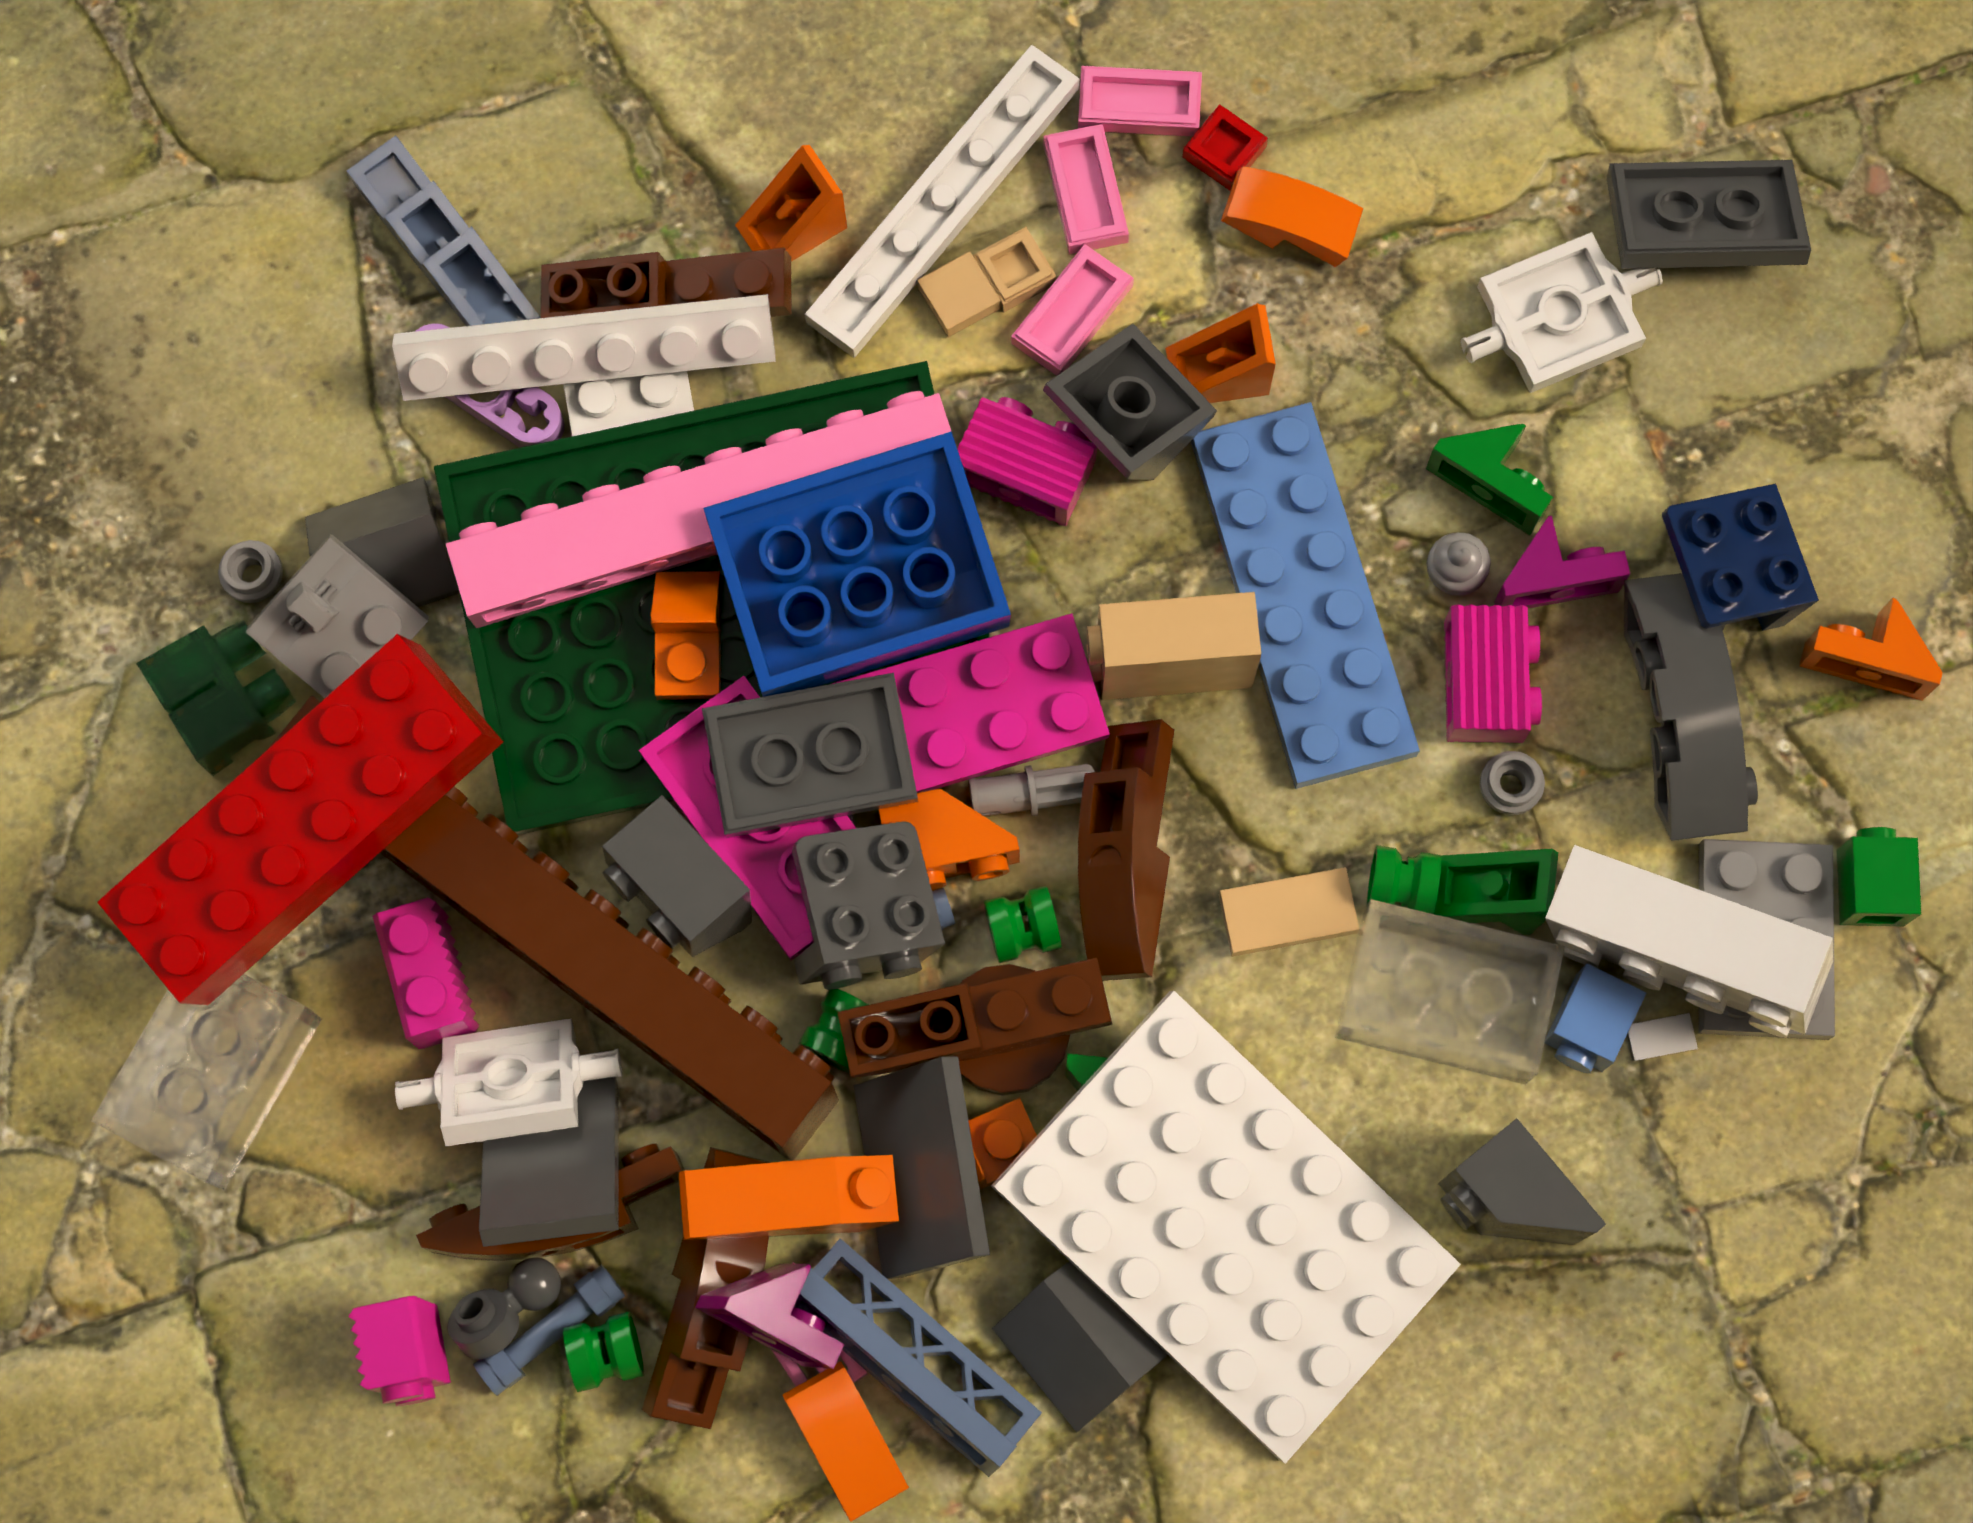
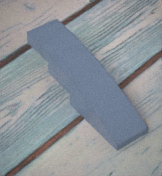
(438, 238)

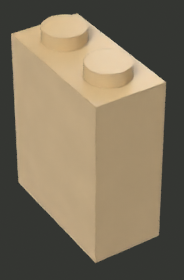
(1175, 646)

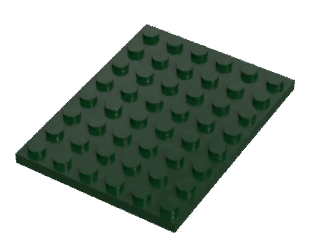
(578, 677)

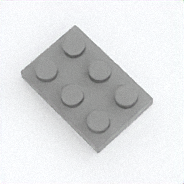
(1783, 882)

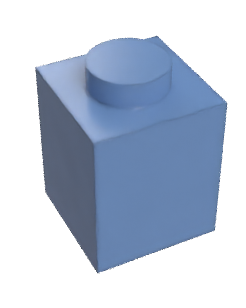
(1593, 1020)

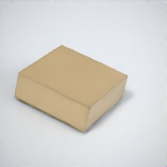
(1016, 268)
(959, 294)

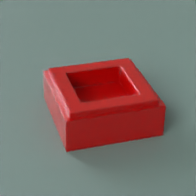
(1224, 146)

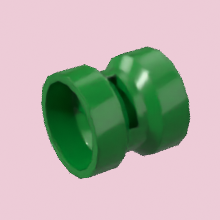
(1409, 882)
(1008, 927)
(826, 1036)
(589, 1357)

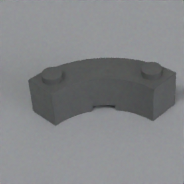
(1693, 694)

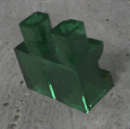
(209, 699)

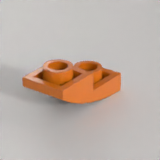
(1288, 209)
(845, 1441)

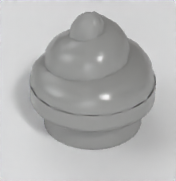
(1458, 563)

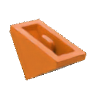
(796, 209)
(1229, 357)

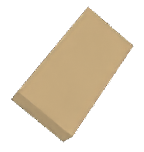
(1288, 911)

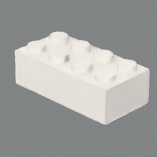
(1690, 941)

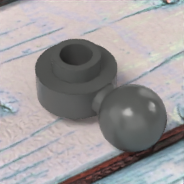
(489, 1318)

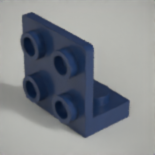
(1740, 558)

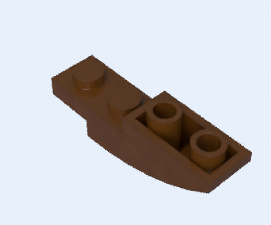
(653, 281)
(1118, 854)
(975, 1019)
(644, 1173)
(695, 1345)

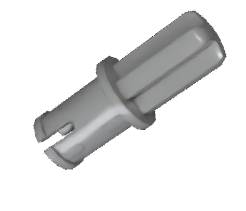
(1028, 790)

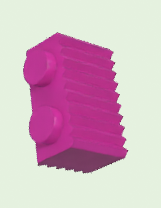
(1026, 459)
(1489, 674)
(425, 972)
(401, 1349)

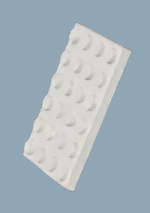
(1226, 1226)

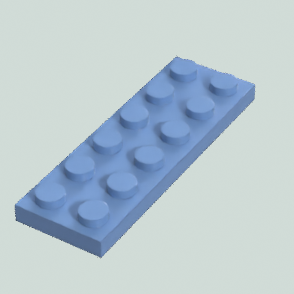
(1315, 612)

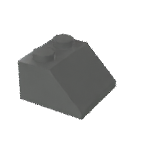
(677, 879)
(1518, 1193)

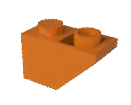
(955, 838)

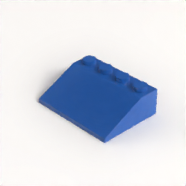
(858, 566)

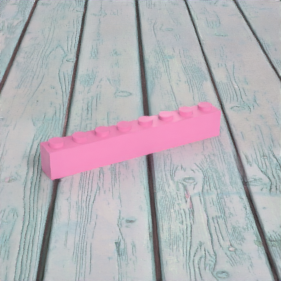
(662, 521)

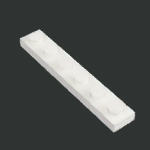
(942, 201)
(584, 347)

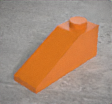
(789, 1197)

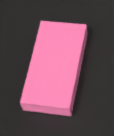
(1140, 100)
(1085, 188)
(1072, 310)

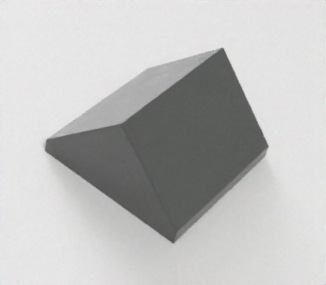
(1131, 404)
(396, 537)
(1077, 1345)

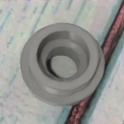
(238, 559)
(1522, 767)

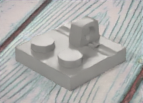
(333, 617)

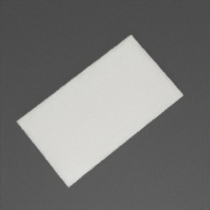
(1662, 1037)

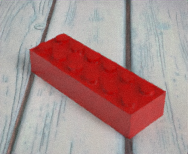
(299, 822)

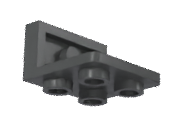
(865, 904)

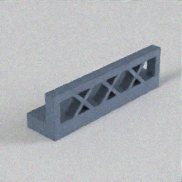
(903, 1369)

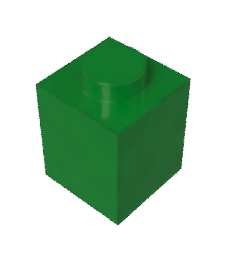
(1878, 879)

